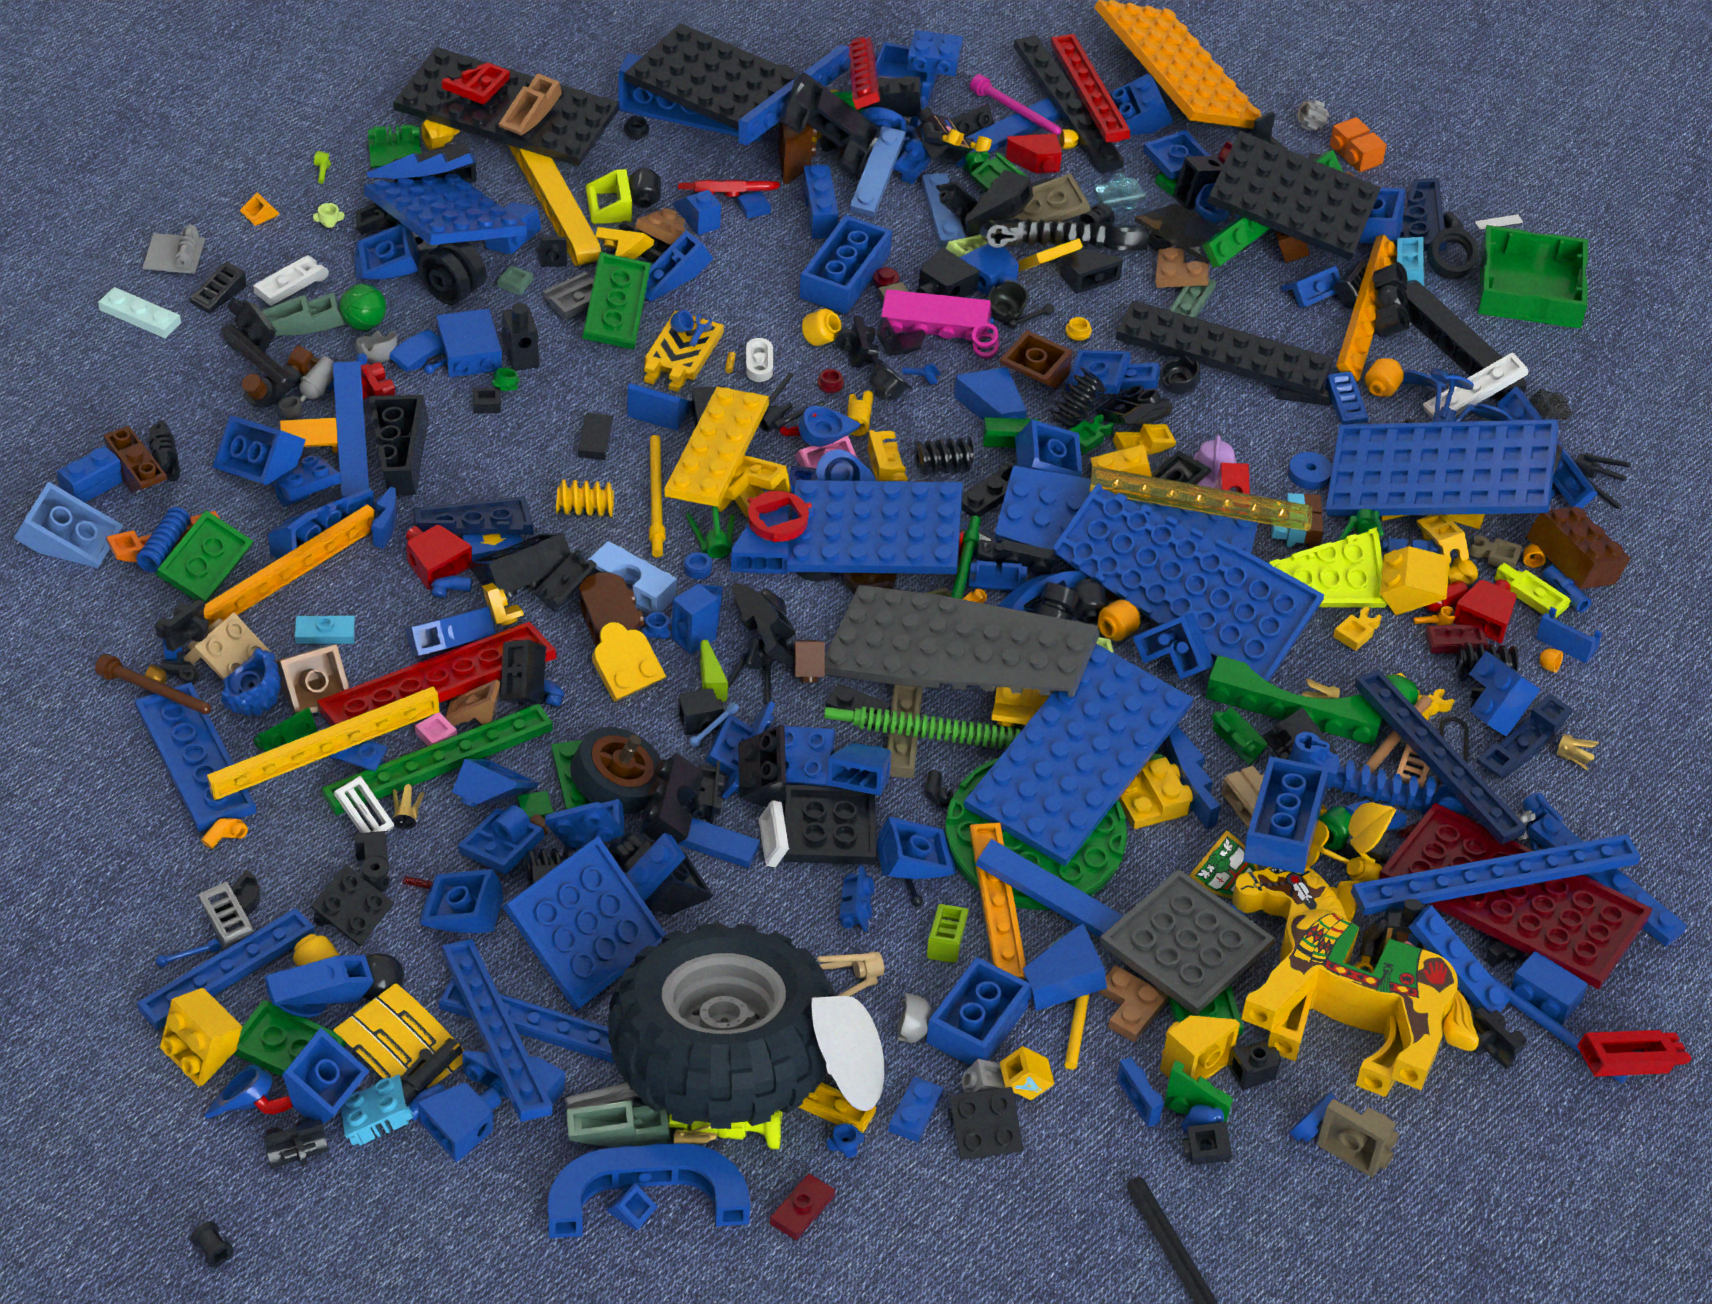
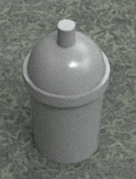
(317, 379)

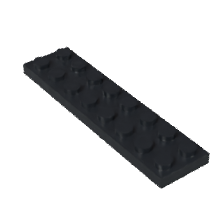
(1224, 348)

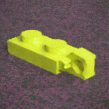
(1533, 590)

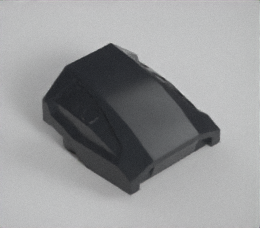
(1135, 407)

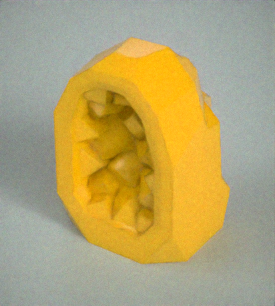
(436, 135)

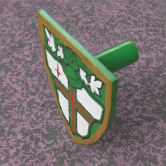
(1222, 866)

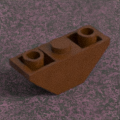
(137, 464)

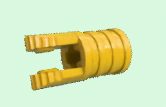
(860, 411)

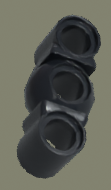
(1391, 299)

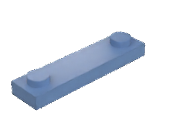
(877, 171)
(945, 222)

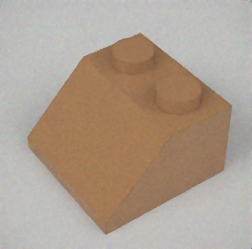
(312, 676)

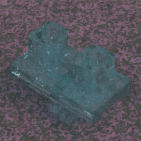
(1120, 191)

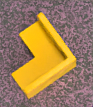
(759, 473)

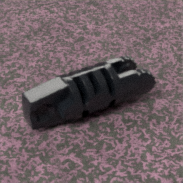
(164, 450)

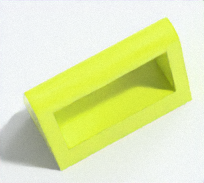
(616, 212)

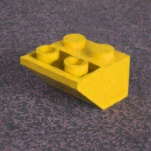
(199, 1035)

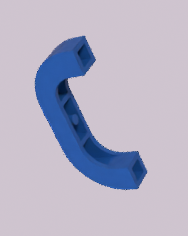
(647, 1167)

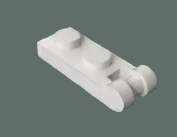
(290, 280)

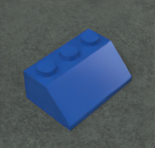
(257, 451)

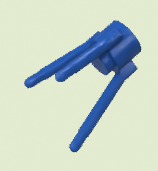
(1537, 803)

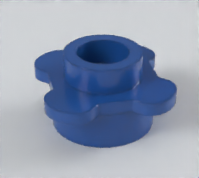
(657, 625)
(849, 1133)

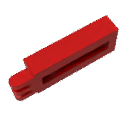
(1614, 1056)

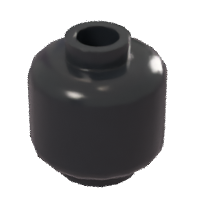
(645, 187)
(1091, 600)

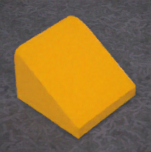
(258, 210)

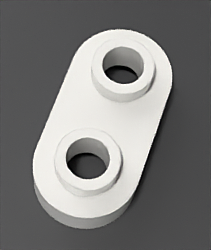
(759, 359)

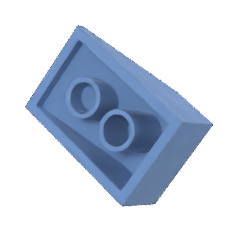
(67, 528)

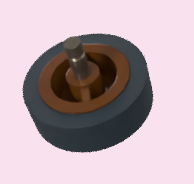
(615, 766)

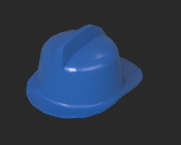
(842, 466)

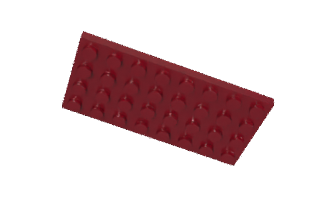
(1563, 919)

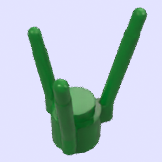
(1362, 522)
(717, 542)

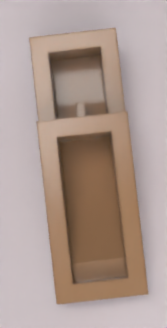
(531, 104)

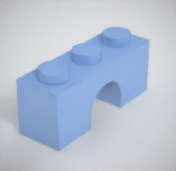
(651, 586)

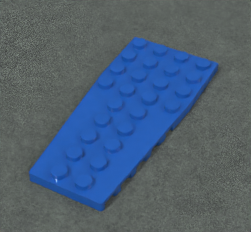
(1044, 503)
(1172, 570)

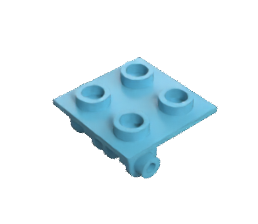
(375, 1106)

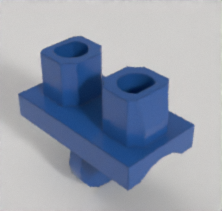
(912, 161)

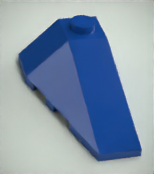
(309, 524)

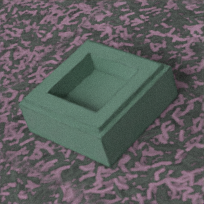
(515, 280)

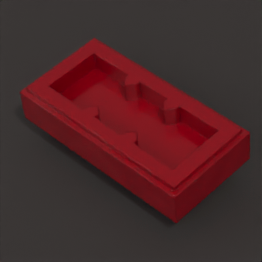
(1448, 637)
(802, 1206)

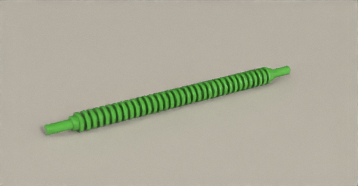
(860, 717)

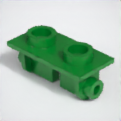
(289, 730)
(1239, 734)

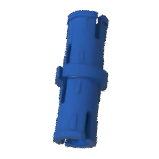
(1567, 587)

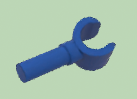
(700, 329)
(928, 371)

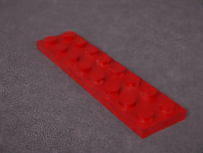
(449, 673)

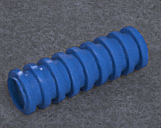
(163, 539)

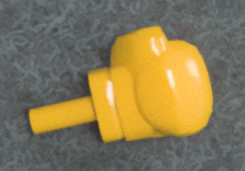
(1462, 571)

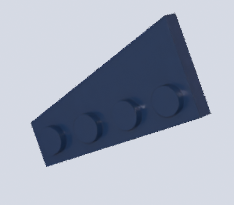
(1424, 212)
(485, 516)

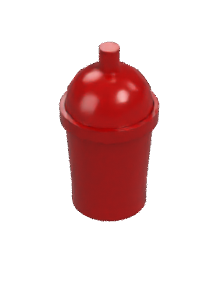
(1455, 592)

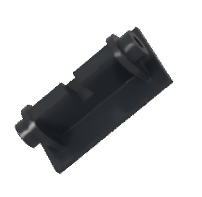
(974, 120)
(956, 199)
(707, 802)

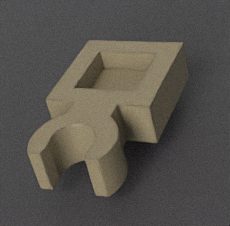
(1497, 552)

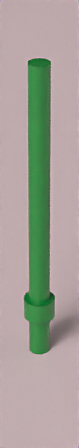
(970, 542)

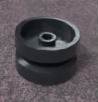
(452, 271)

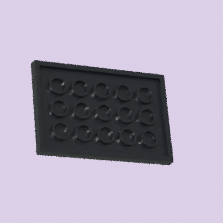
(708, 75)
(1294, 195)

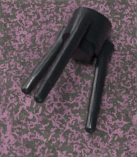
(774, 415)
(1590, 468)
(755, 658)

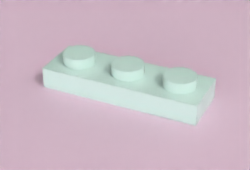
(139, 312)

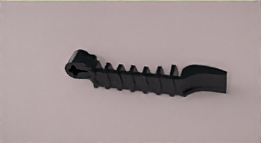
(1097, 234)

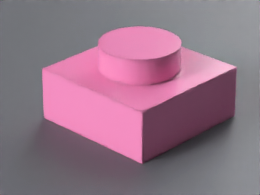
(435, 729)

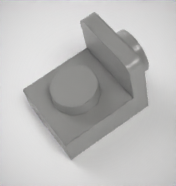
(982, 1076)

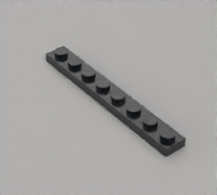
(1067, 103)

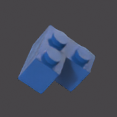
(1181, 640)
(1505, 694)

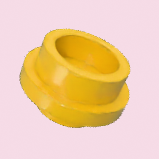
(1078, 329)

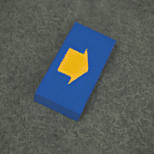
(485, 544)

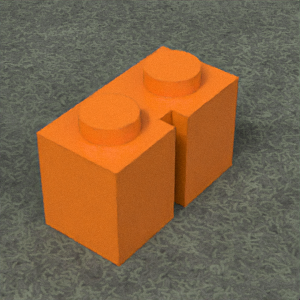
(1358, 151)

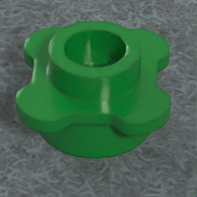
(974, 160)
(506, 379)

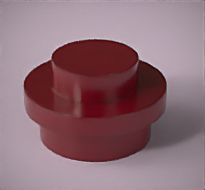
(885, 277)
(830, 381)

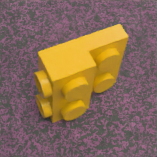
(1156, 795)

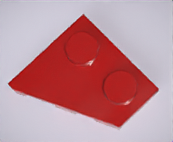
(478, 83)

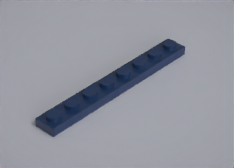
(1440, 757)

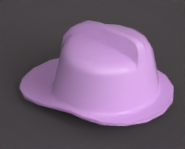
(1212, 454)

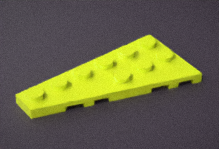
(1342, 570)

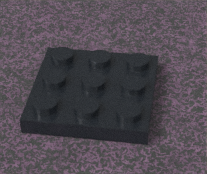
(829, 825)

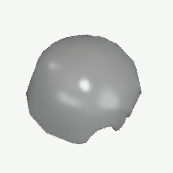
(377, 346)
(914, 1019)

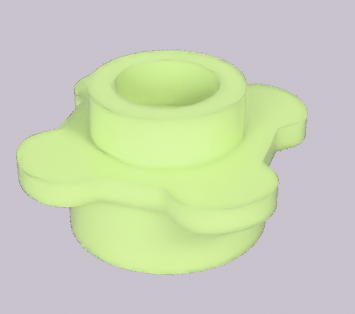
(328, 215)

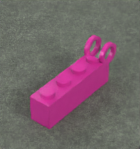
(942, 317)

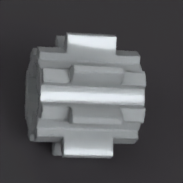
(1312, 115)

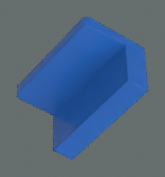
(1314, 286)

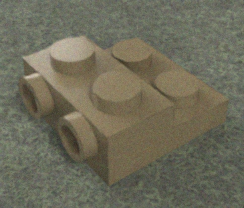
(1358, 1139)

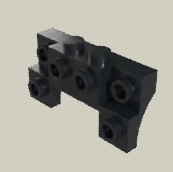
(831, 117)

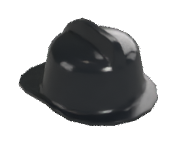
(886, 381)

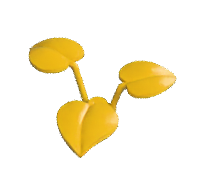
(1366, 828)

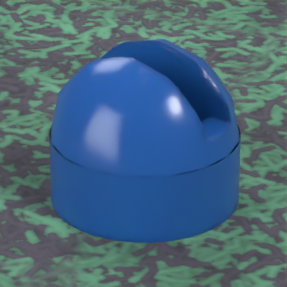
(682, 321)

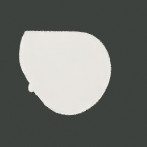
(850, 1048)

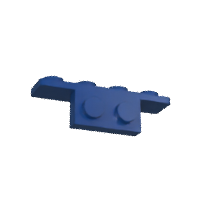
(726, 745)

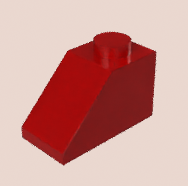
(1035, 152)

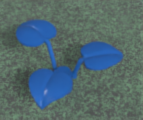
(1446, 414)

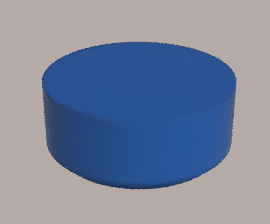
(697, 565)

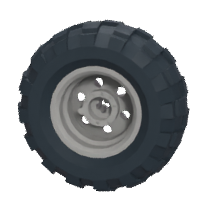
(719, 1025)

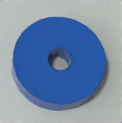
(1310, 470)

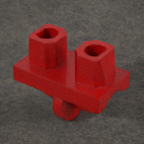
(370, 381)

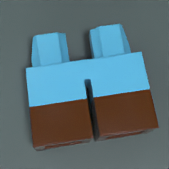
(1292, 536)

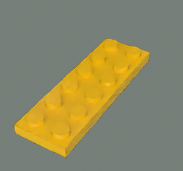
(717, 446)

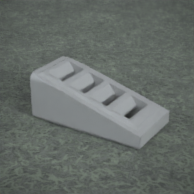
(236, 935)

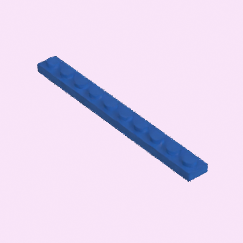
(1496, 874)

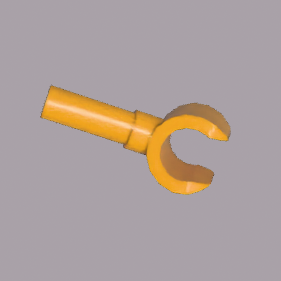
(1443, 618)

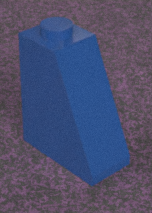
(990, 394)
(760, 555)
(1065, 971)

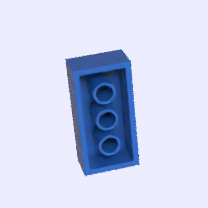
(845, 264)
(1286, 815)

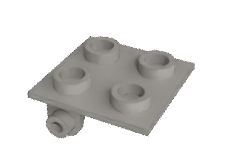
(175, 252)

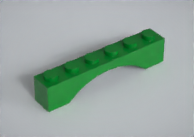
(1239, 686)

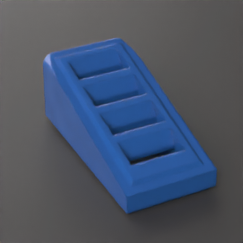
(1345, 383)

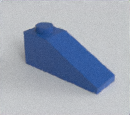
(677, 266)

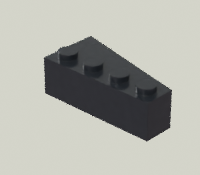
(401, 436)

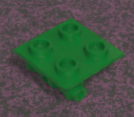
(390, 146)

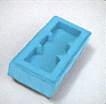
(325, 630)

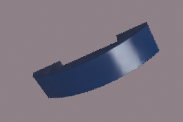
(1527, 739)

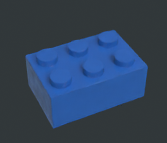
(978, 1012)

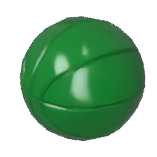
(362, 307)

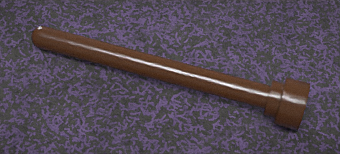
(111, 668)

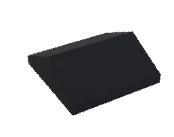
(1182, 469)

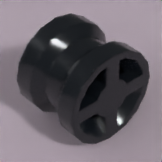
(625, 849)

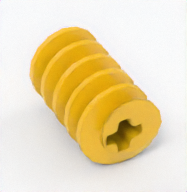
(585, 498)

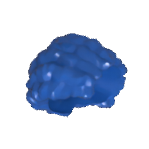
(262, 674)

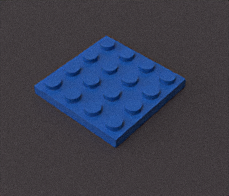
(584, 922)

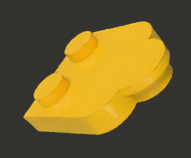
(625, 661)

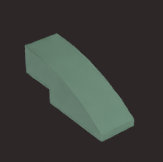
(305, 316)
(618, 1125)

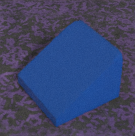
(632, 1207)

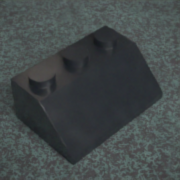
(522, 565)

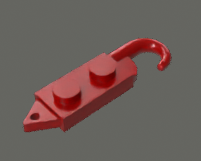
(730, 187)

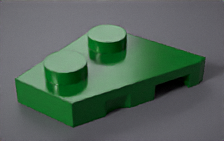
(1187, 1092)

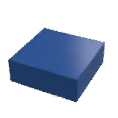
(754, 204)

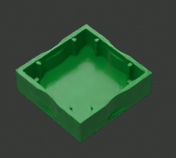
(1533, 276)

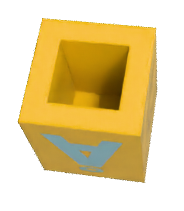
(1026, 1073)

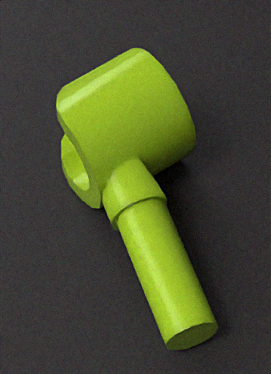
(322, 160)

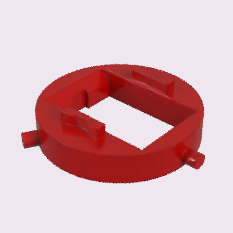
(770, 502)

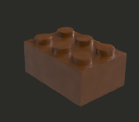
(1578, 547)

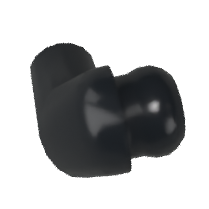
(182, 669)

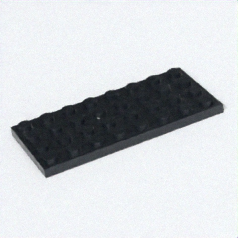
(563, 134)

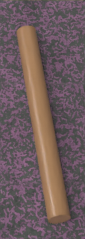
(1393, 739)

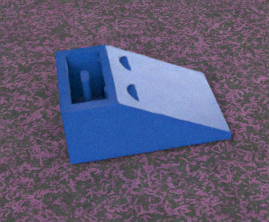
(1142, 105)

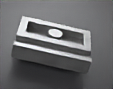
(570, 296)

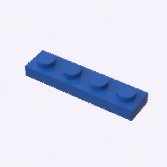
(1471, 975)

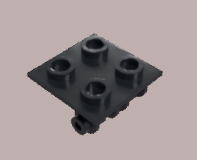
(1283, 734)
(351, 905)
(985, 1123)

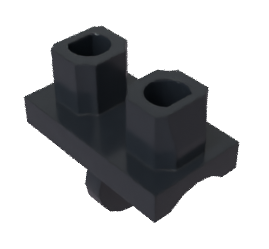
(857, 342)
(185, 625)
(1495, 1038)
(295, 1143)

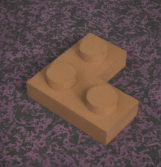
(662, 225)
(1174, 272)
(1138, 1002)

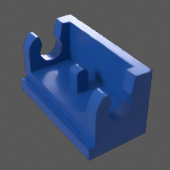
(1567, 637)

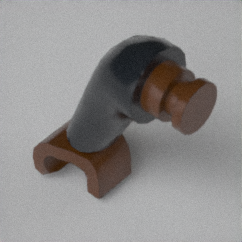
(264, 391)

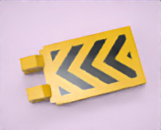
(676, 356)

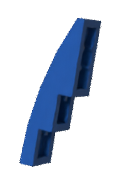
(412, 166)
(1190, 764)

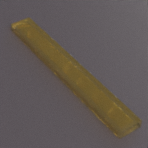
(1203, 499)

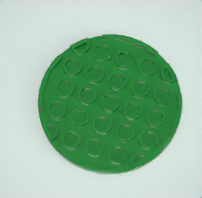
(1087, 871)

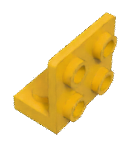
(1016, 707)

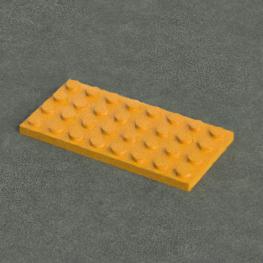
(1179, 64)

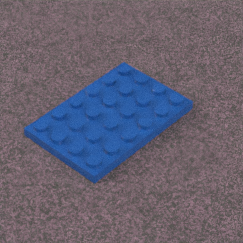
(444, 209)
(878, 527)

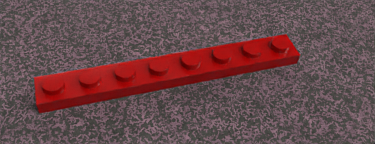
(863, 72)
(1090, 88)

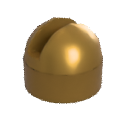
(156, 673)

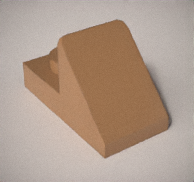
(476, 703)

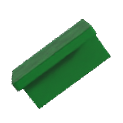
(1002, 431)

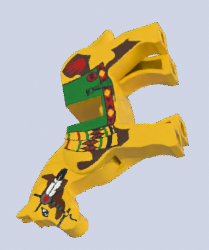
(1406, 998)

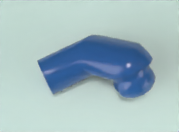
(554, 693)
(1202, 1115)

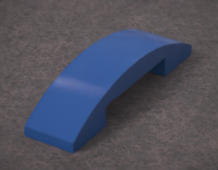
(1035, 586)

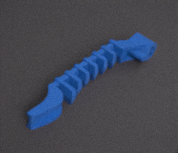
(1311, 750)

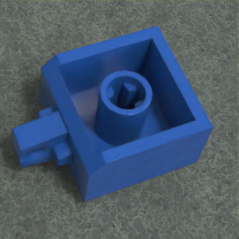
(1049, 449)

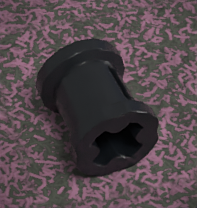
(211, 1244)

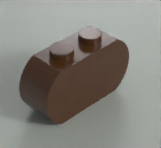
(608, 600)

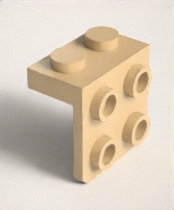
(225, 646)

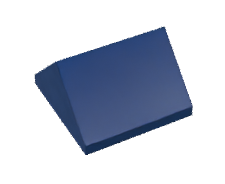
(656, 407)

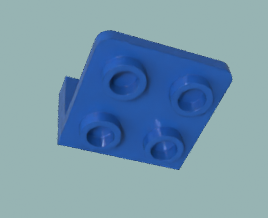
(583, 823)

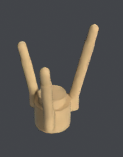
(865, 966)

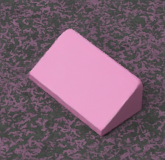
(811, 455)

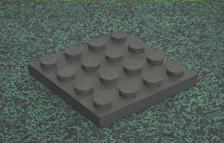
(1186, 941)

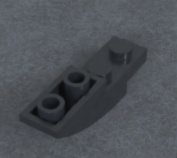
(767, 620)

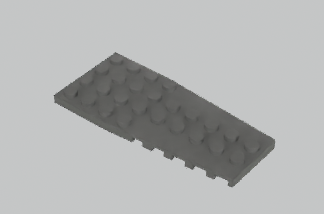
(956, 641)

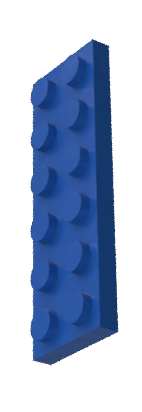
(191, 752)

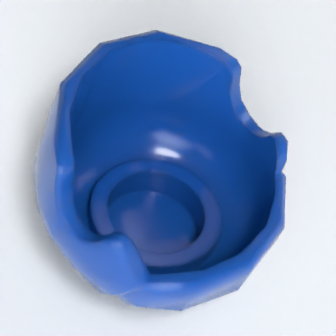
(1208, 211)

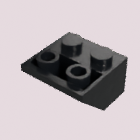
(763, 767)

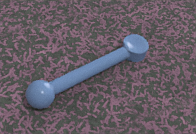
(732, 708)

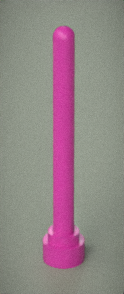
(981, 86)

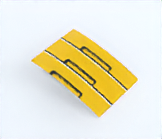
(393, 1032)

